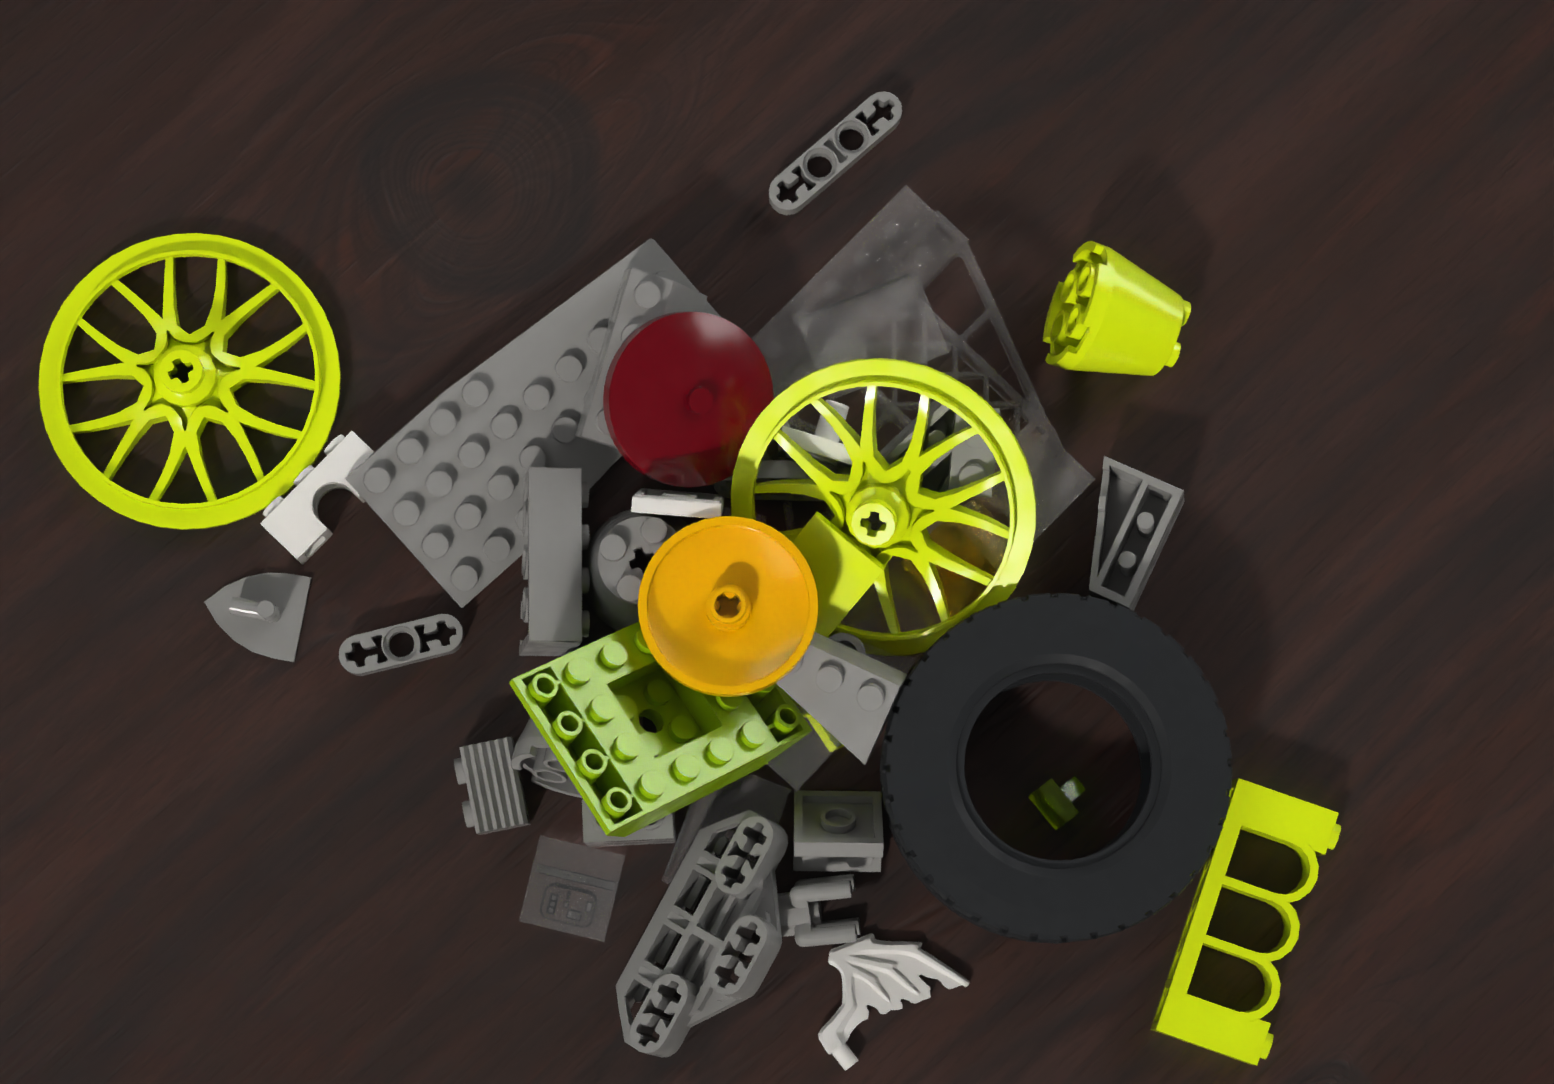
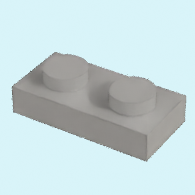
(970, 460)

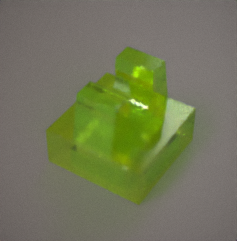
(1056, 802)

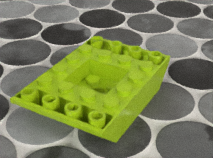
(632, 777)

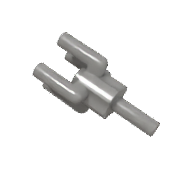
(802, 911)

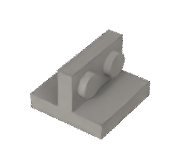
(838, 831)

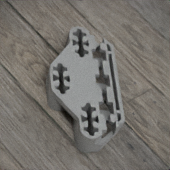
(710, 936)

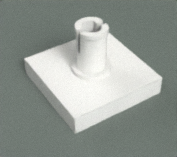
(824, 443)

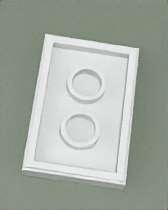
(677, 503)

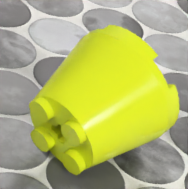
(1113, 317)

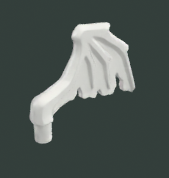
(878, 976)

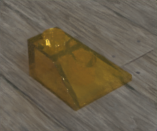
(971, 544)

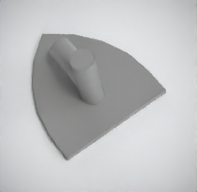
(263, 612)

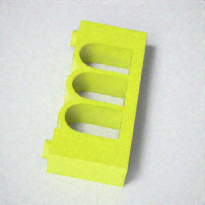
(1279, 818)

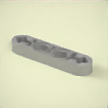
(831, 149)

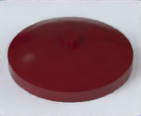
(685, 397)

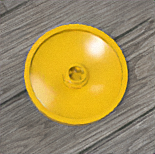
(728, 606)

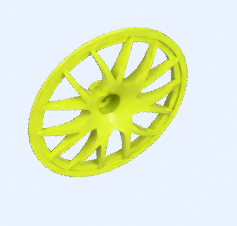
(209, 388)
(897, 487)

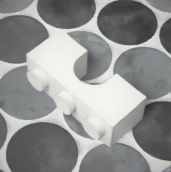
(296, 519)

